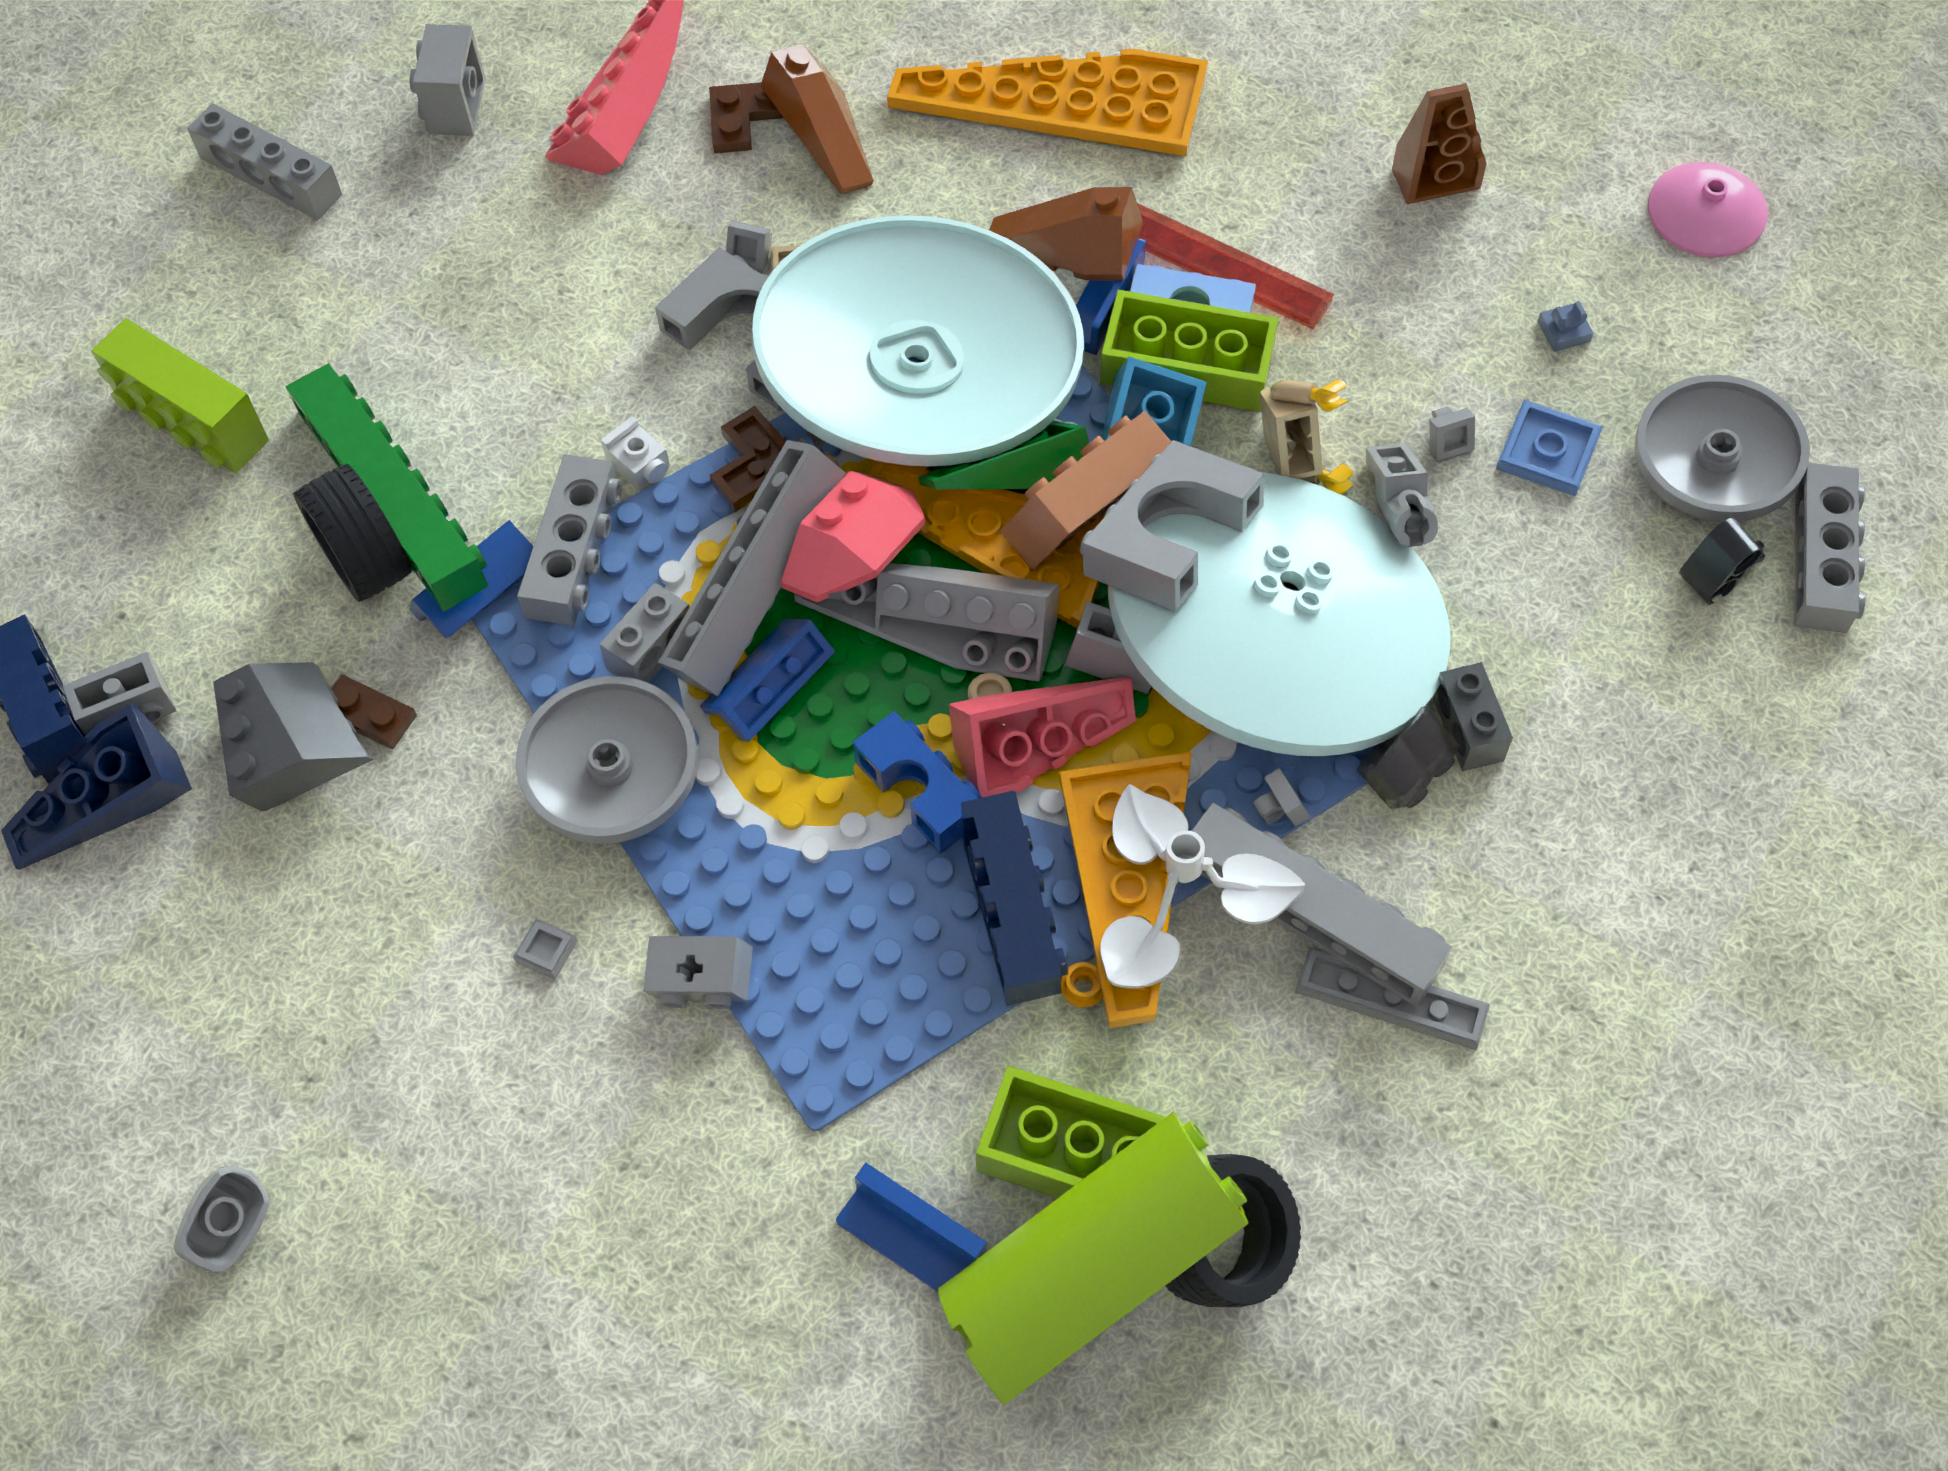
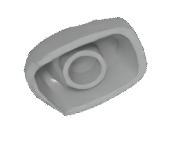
(221, 1219)

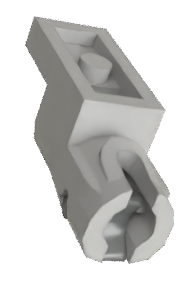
(1403, 493)

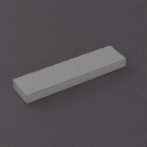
(1438, 1014)

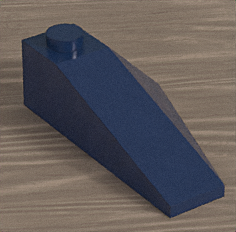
(108, 783)

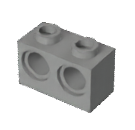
(643, 635)

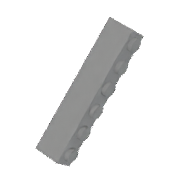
(749, 570)
(1336, 911)

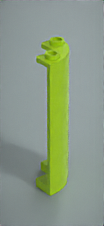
(1092, 1256)

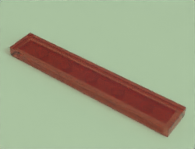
(1208, 256)

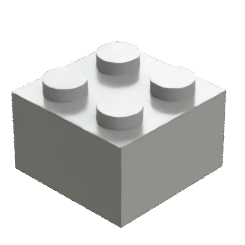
(448, 79)

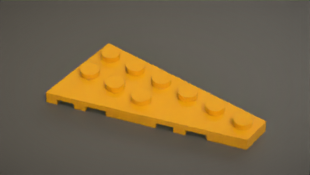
(970, 526)
(1108, 881)

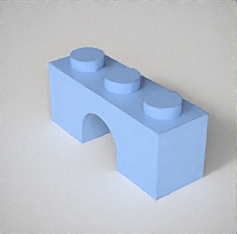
(1193, 287)

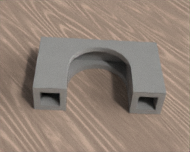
(710, 294)
(1175, 483)

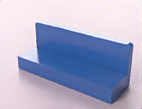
(1098, 300)
(506, 559)
(770, 677)
(908, 1229)

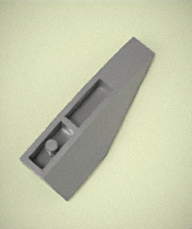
(955, 616)

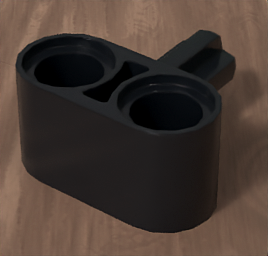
(1722, 560)

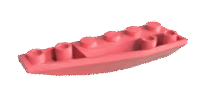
(621, 95)

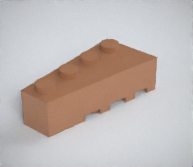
(1083, 488)

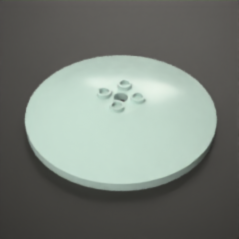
(973, 305)
(1283, 666)

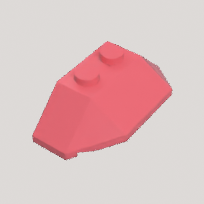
(851, 536)

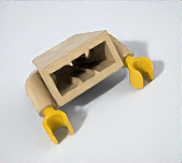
(1294, 434)

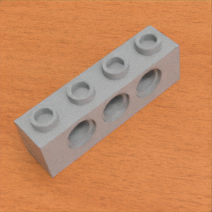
(265, 161)
(577, 483)
(1828, 548)

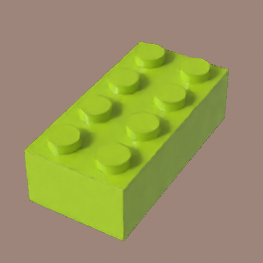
(1198, 340)
(180, 396)
(1054, 1133)

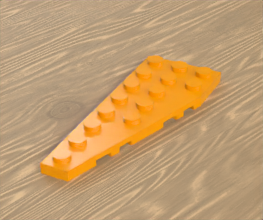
(1117, 100)

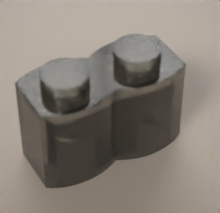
(1408, 761)

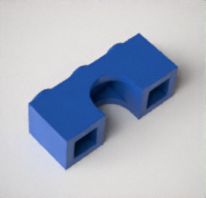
(897, 753)

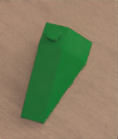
(1016, 467)

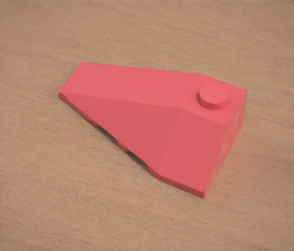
(1024, 733)

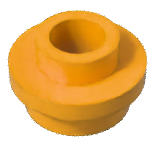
(1078, 972)

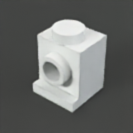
(635, 454)

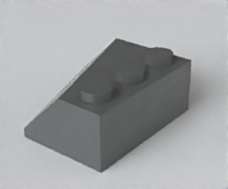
(282, 732)

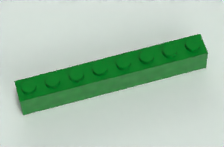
(350, 437)

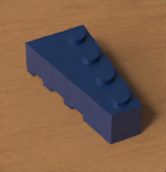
(35, 700)
(1011, 898)

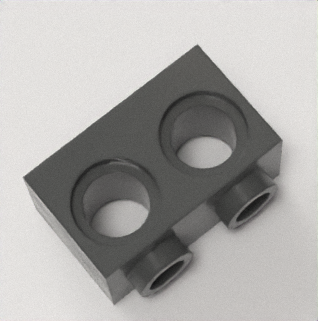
(1473, 716)

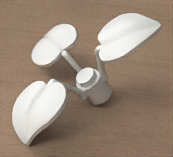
(1151, 827)

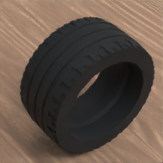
(353, 532)
(1268, 1244)

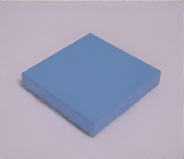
(1549, 447)

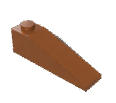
(818, 115)
(1440, 148)
(1079, 232)

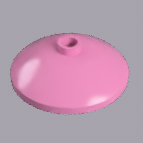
(1707, 209)

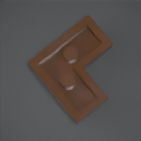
(731, 114)
(758, 448)
(373, 712)

